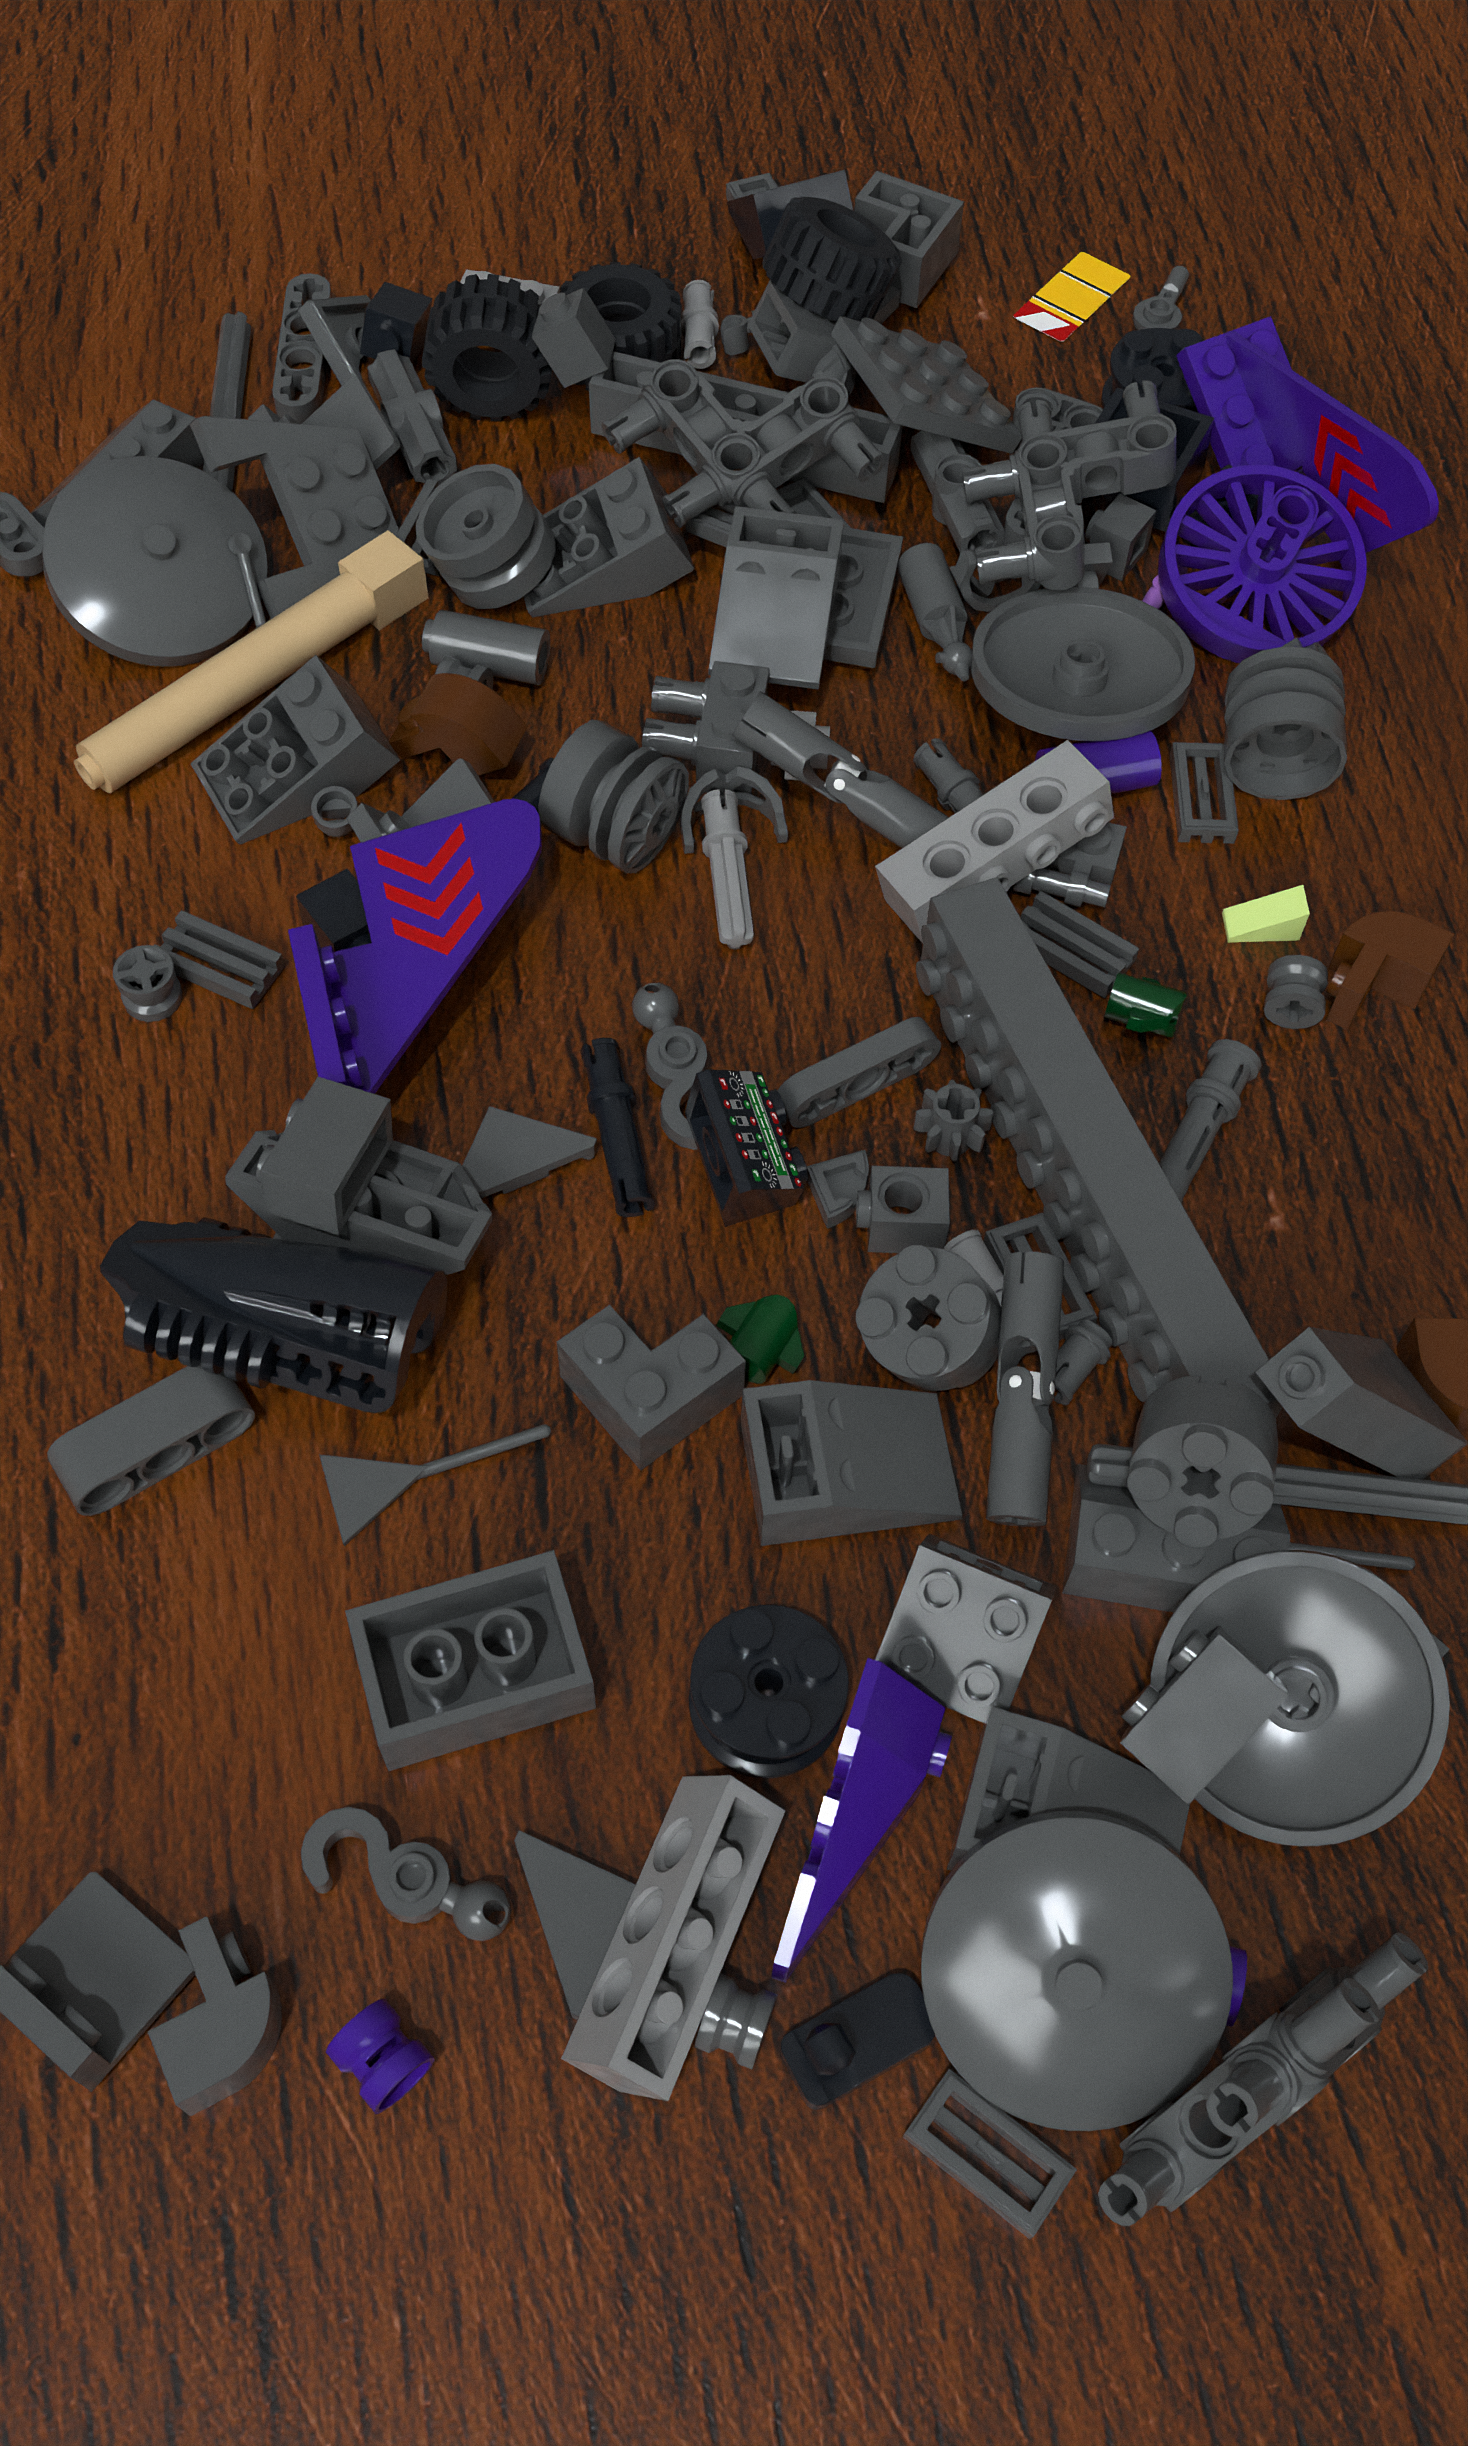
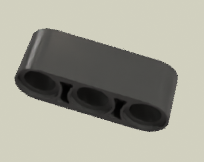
(148, 1438)

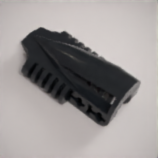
(276, 1308)

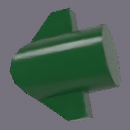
(1145, 1005)
(764, 1335)

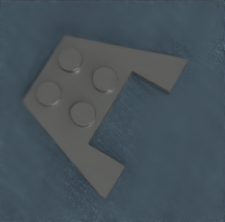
(320, 485)

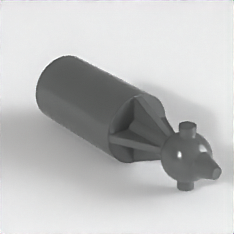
(937, 605)

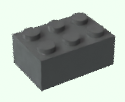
(470, 1660)

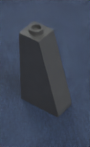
(1362, 1401)

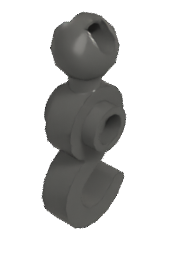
(671, 1056)
(409, 1879)

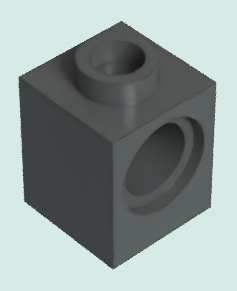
(916, 1188)

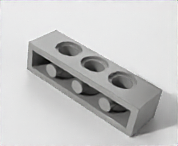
(1000, 834)
(674, 1936)

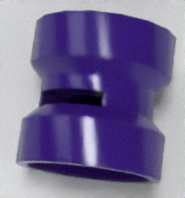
(380, 2055)

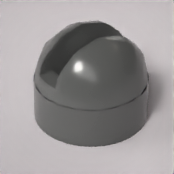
(333, 803)

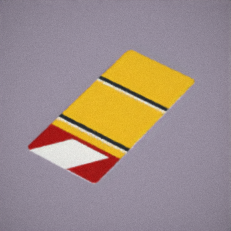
(1071, 296)

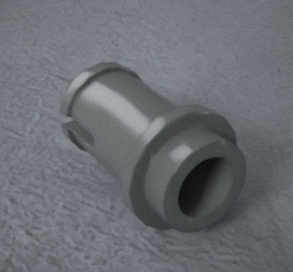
(1083, 1349)

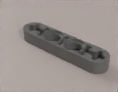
(299, 349)

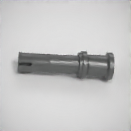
(1210, 1104)

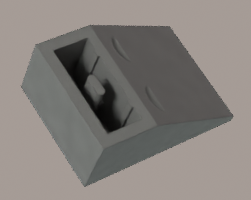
(611, 545)
(778, 594)
(290, 748)
(845, 1460)
(1043, 1768)

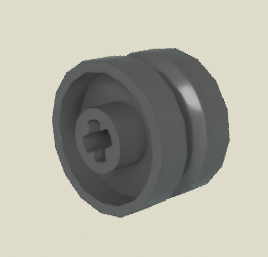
(486, 536)

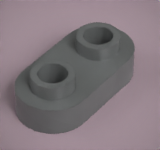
(19, 538)

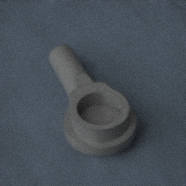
(1161, 309)

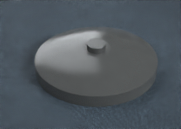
(147, 562)
(1082, 663)
(1360, 1705)
(1076, 1971)

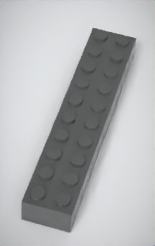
(1082, 1149)

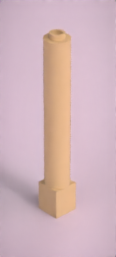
(373, 588)

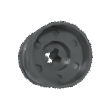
(1285, 723)
(613, 796)

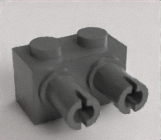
(720, 706)

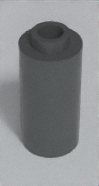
(507, 648)

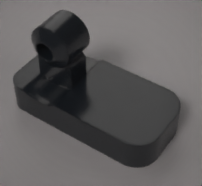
(857, 2040)

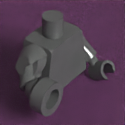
(791, 338)

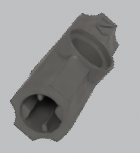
(412, 417)
(941, 465)

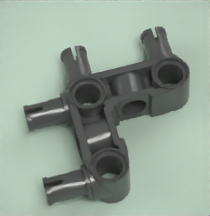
(766, 449)
(1058, 471)
(1258, 2082)

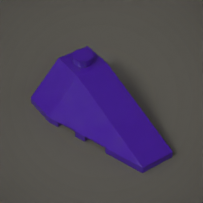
(877, 1778)

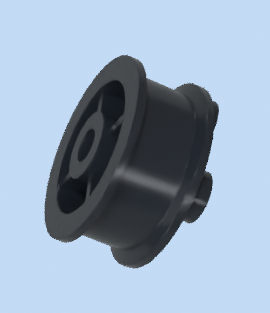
(1152, 357)
(774, 1652)

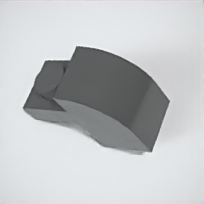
(228, 2037)

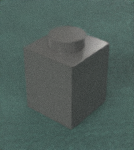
(573, 337)

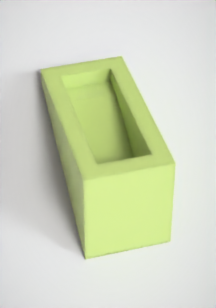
(1268, 918)

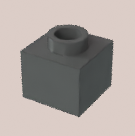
(1127, 528)

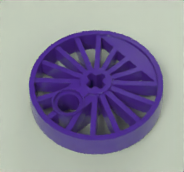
(1260, 561)

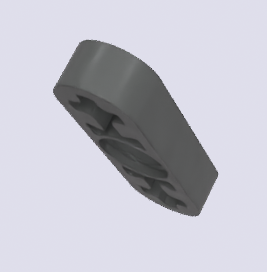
(858, 1071)

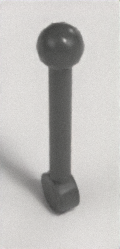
(240, 544)

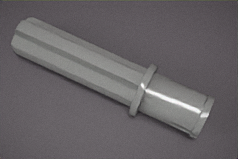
(725, 851)

